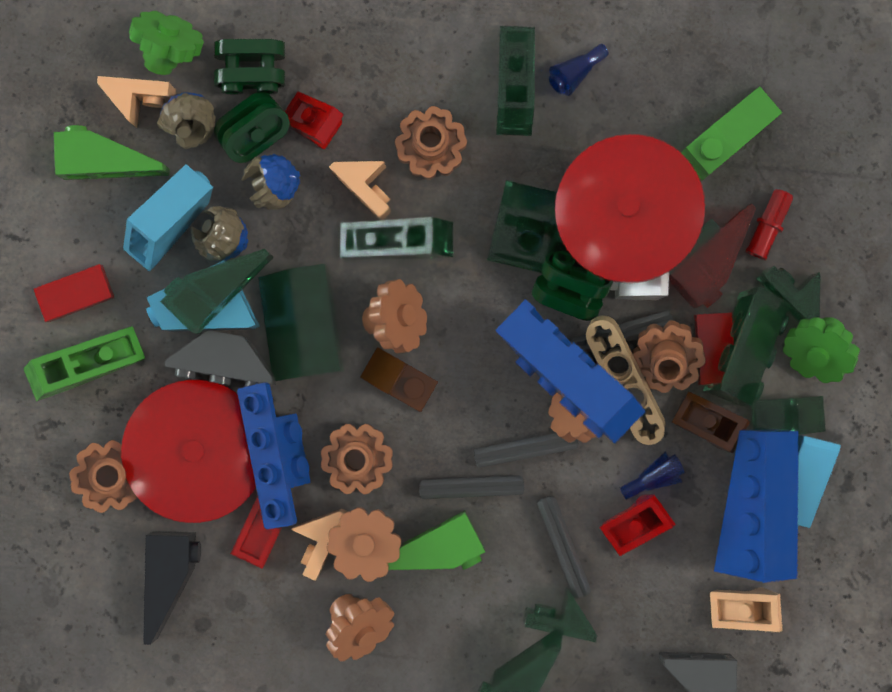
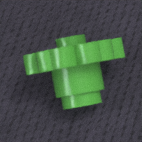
(165, 41)
(821, 349)

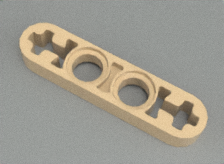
(629, 379)

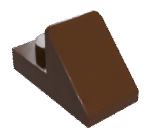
(399, 379)
(710, 422)

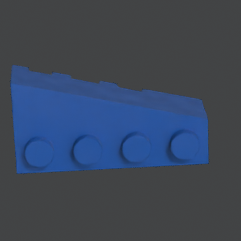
(569, 372)
(762, 508)

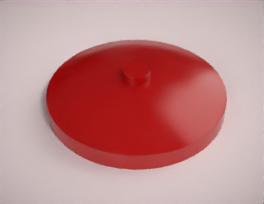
(630, 208)
(188, 452)

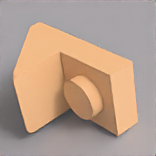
(129, 92)
(357, 177)
(317, 530)
(746, 610)

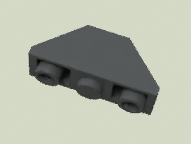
(223, 358)

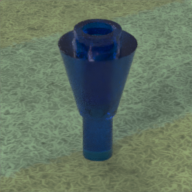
(569, 74)
(661, 473)

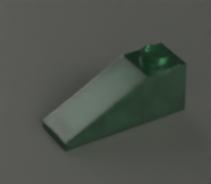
(516, 81)
(397, 239)
(207, 292)
(528, 669)

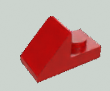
(313, 119)
(637, 524)

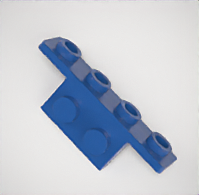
(274, 453)

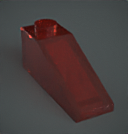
(711, 265)

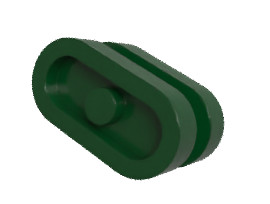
(234, 78)
(251, 127)
(570, 287)

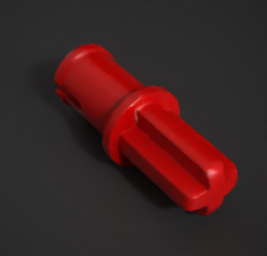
(770, 224)

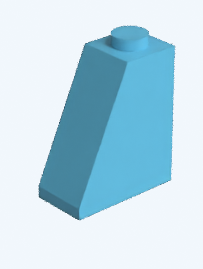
(166, 216)
(235, 316)
(815, 466)

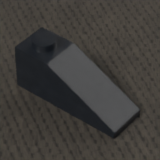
(168, 566)

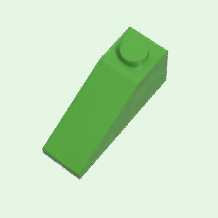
(731, 133)
(91, 156)
(83, 363)
(442, 547)

